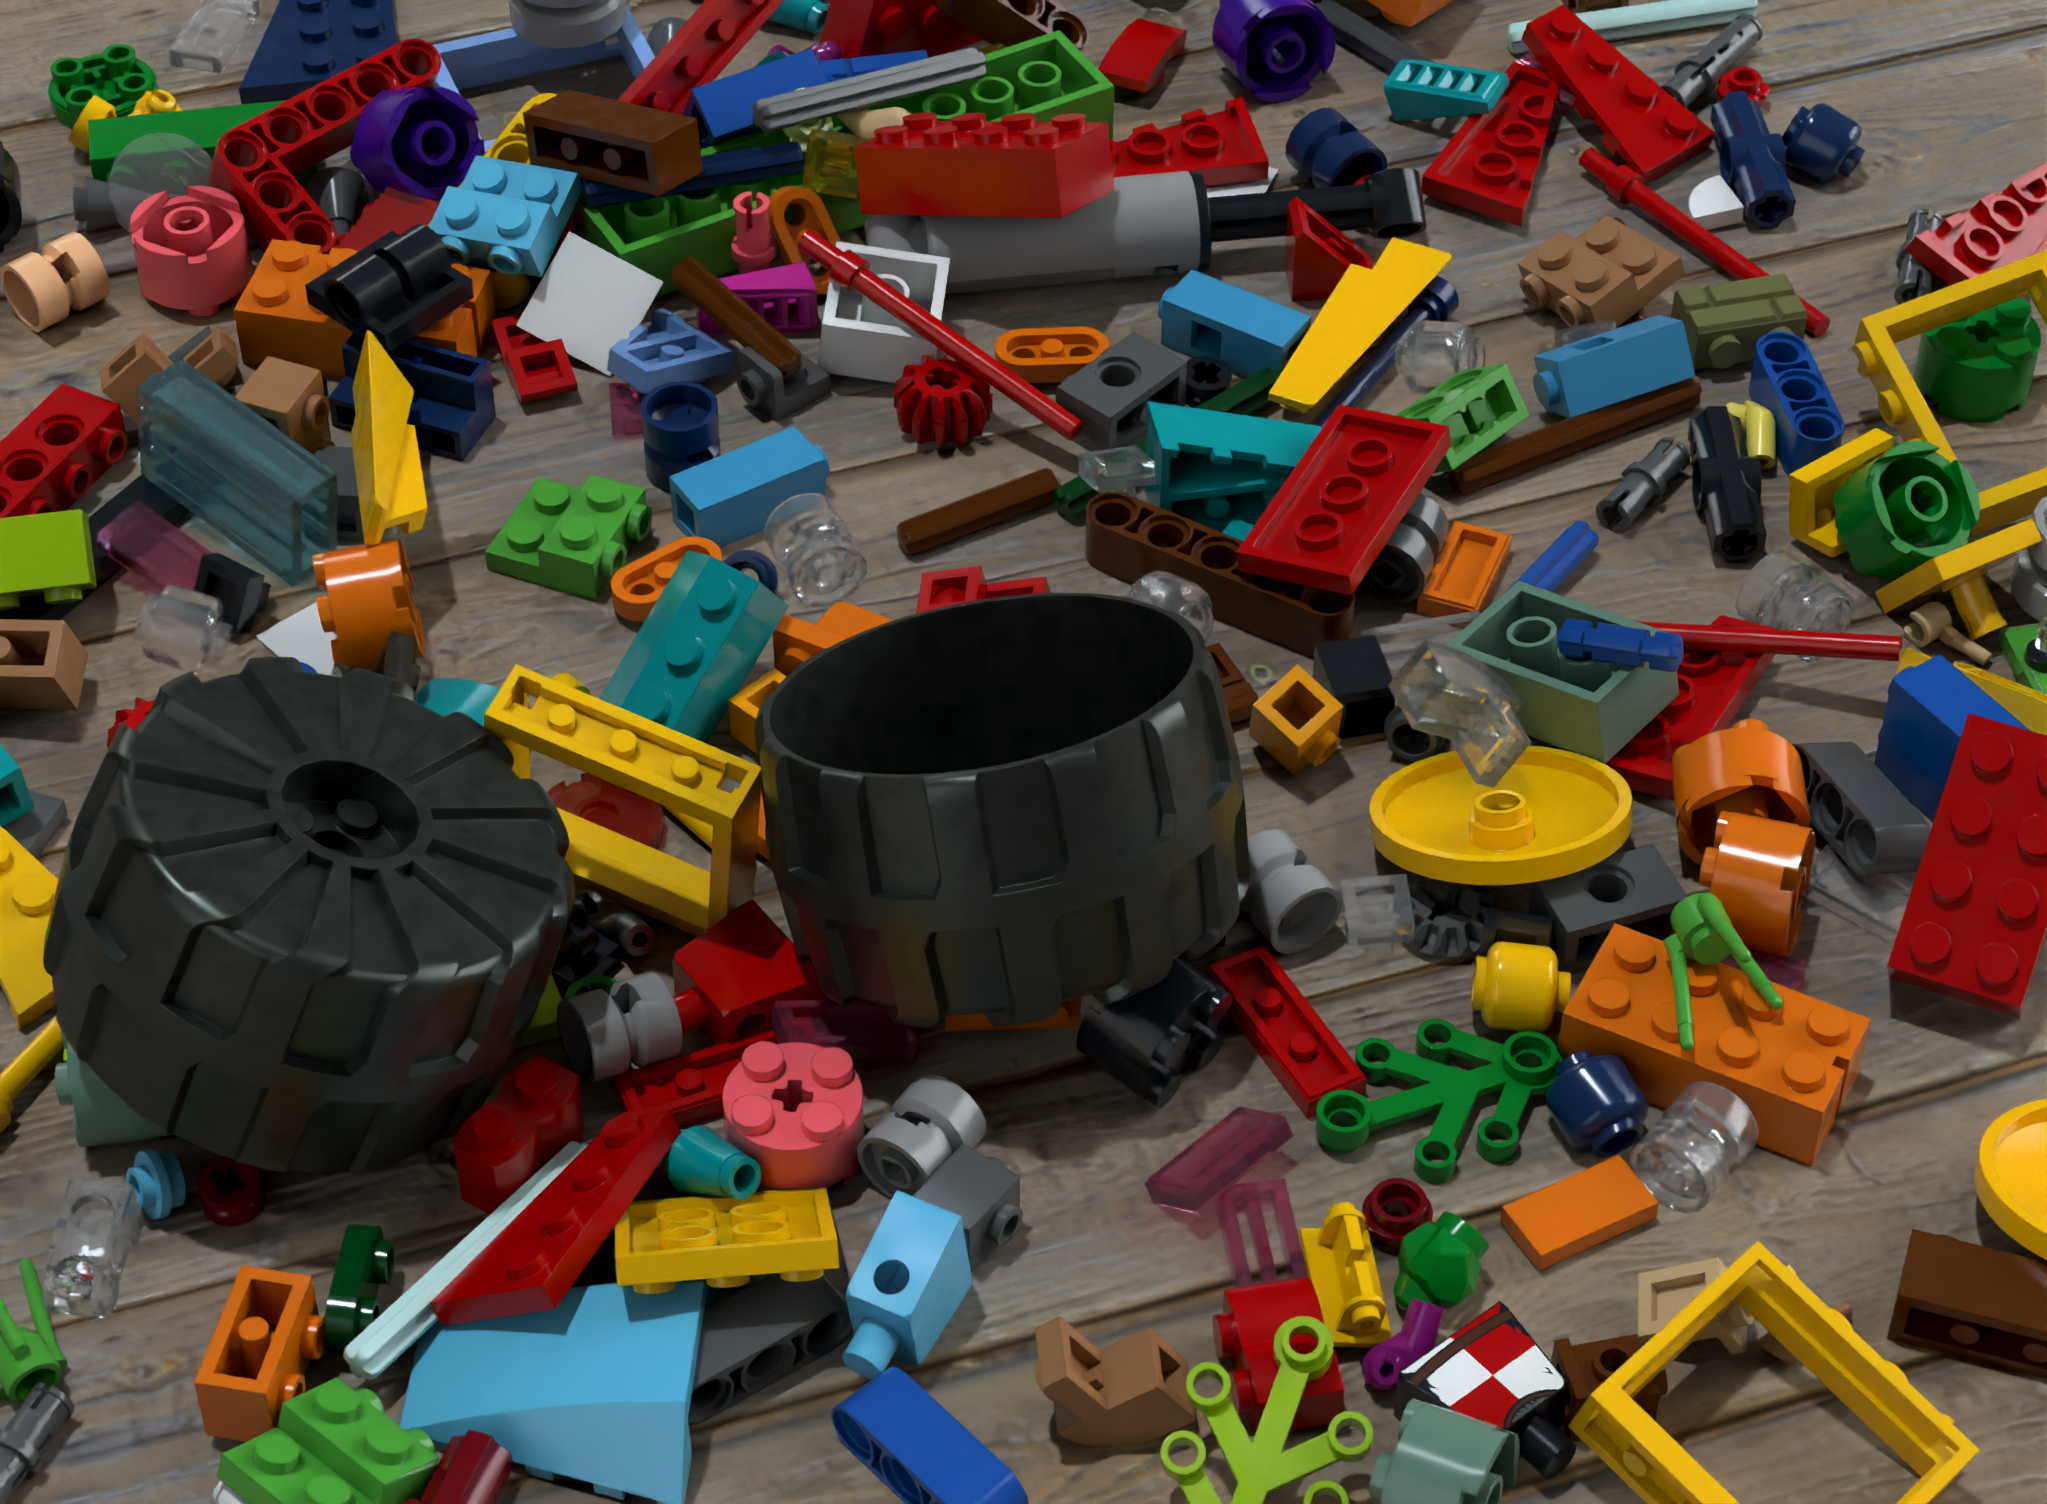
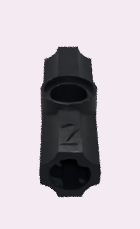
(1726, 484)

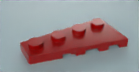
(1627, 105)
(1218, 145)
(1498, 153)
(560, 1231)

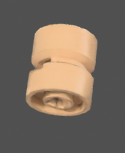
(58, 279)

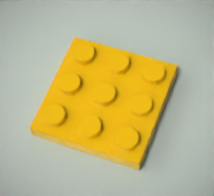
(725, 1239)

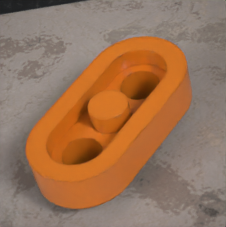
(810, 215)
(1049, 353)
(641, 582)

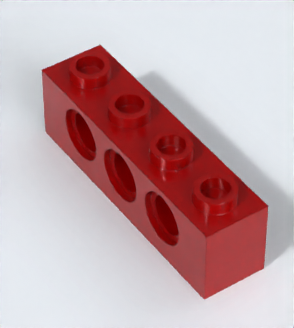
(59, 452)

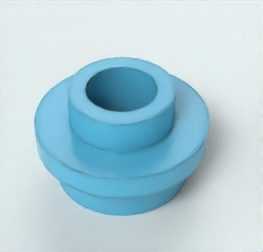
(157, 1182)

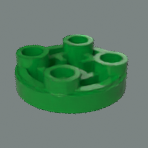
(111, 76)

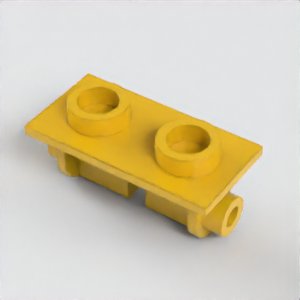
(1346, 1278)

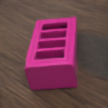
(791, 293)

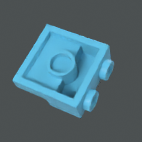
(506, 215)

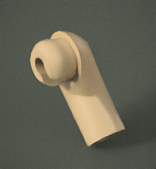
(864, 122)

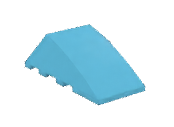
(573, 1388)

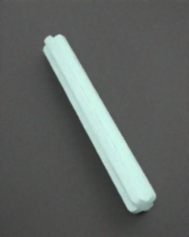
(1648, 19)
(412, 1313)

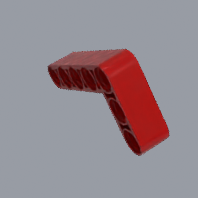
(314, 129)

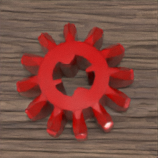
(941, 401)

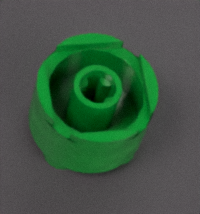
(1980, 362)
(1905, 510)

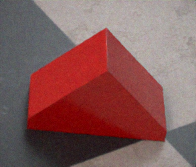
(1316, 254)

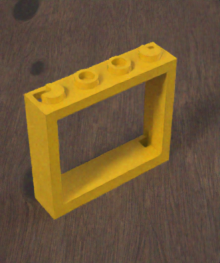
(1902, 401)
(653, 765)
(1818, 1338)

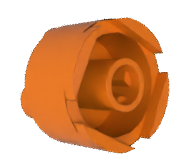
(366, 600)
(1735, 772)
(1760, 877)

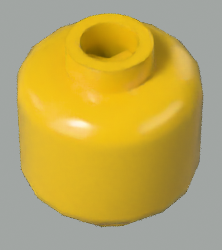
(1519, 987)

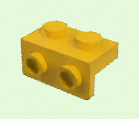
(1814, 486)

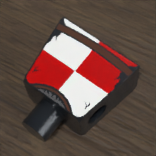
(1499, 1377)

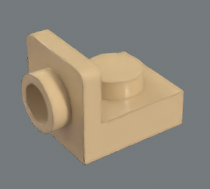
(1670, 1289)

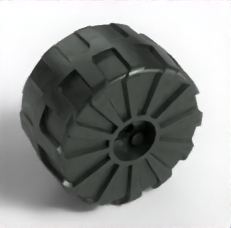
(1004, 806)
(306, 917)

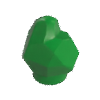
(1439, 1262)

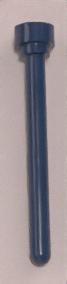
(1433, 303)

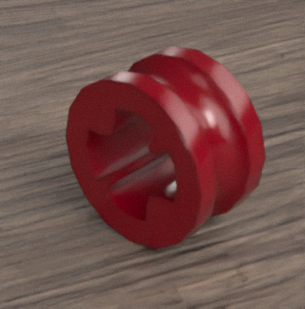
(240, 1206)

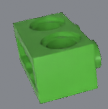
(1476, 407)

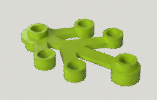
(1261, 1464)

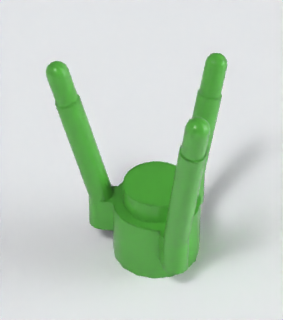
(1708, 937)
(28, 1355)

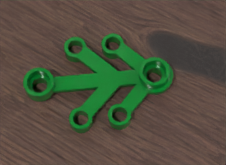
(1518, 1067)

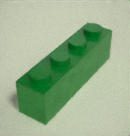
(202, 126)

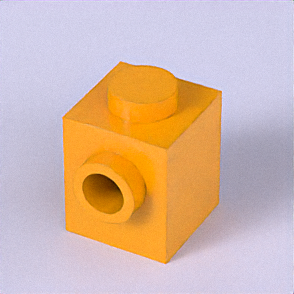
(1297, 721)

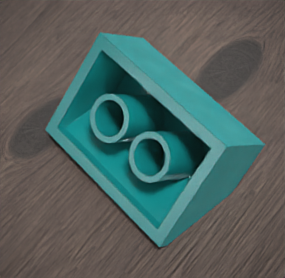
(696, 647)

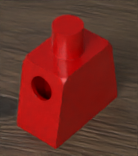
(736, 973)

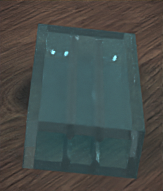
(236, 471)

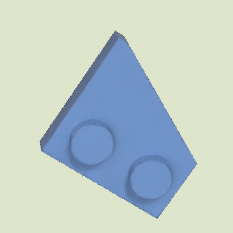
(668, 353)

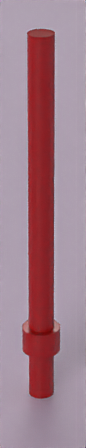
(1629, 187)
(854, 273)
(1785, 641)

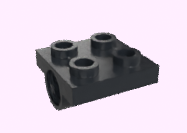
(392, 287)

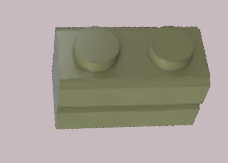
(1731, 316)

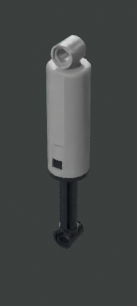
(1140, 229)

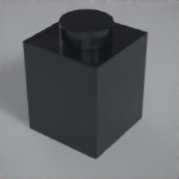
(1359, 679)

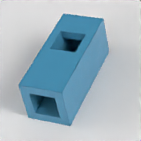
(1229, 324)
(1613, 366)
(741, 488)

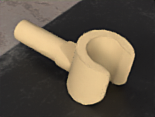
(1935, 622)

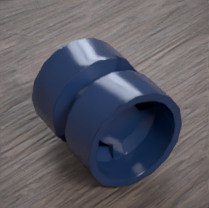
(1332, 150)
(678, 430)

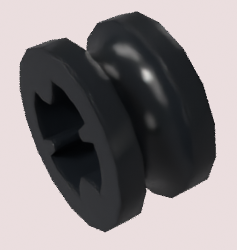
(1206, 371)

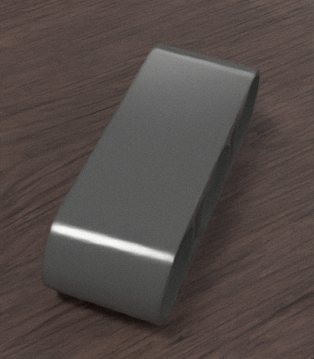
(1861, 810)
(763, 1338)

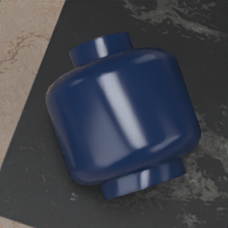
(1822, 143)
(1597, 1104)

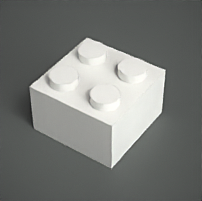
(866, 339)

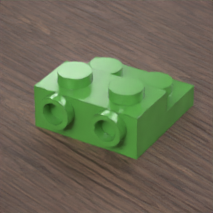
(571, 534)
(331, 1450)

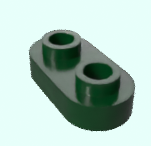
(352, 1301)

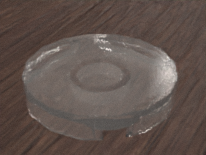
(152, 166)

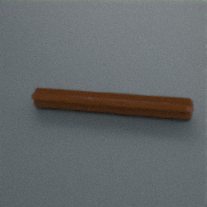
(1572, 436)

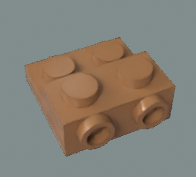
(1599, 274)

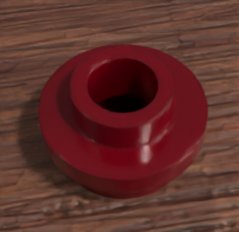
(1396, 1198)

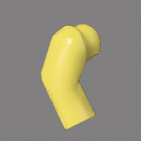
(1758, 430)

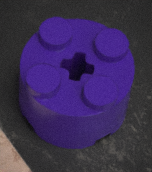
(1273, 45)
(416, 141)

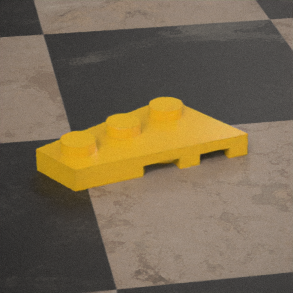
(25, 910)

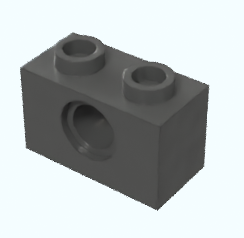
(1115, 390)
(1623, 889)

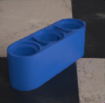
(1794, 391)
(920, 1446)

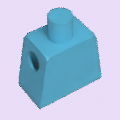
(906, 1285)

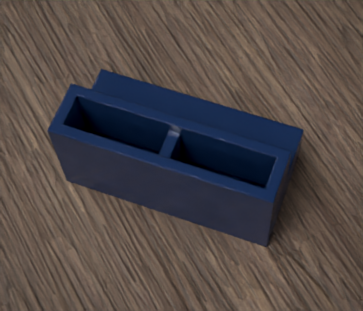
(449, 401)

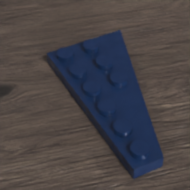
(313, 43)

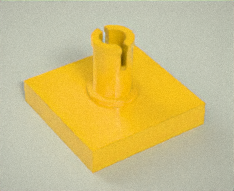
(1962, 575)

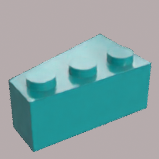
(1220, 462)

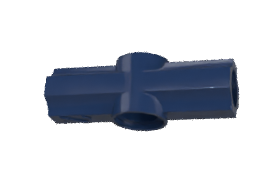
(1752, 160)

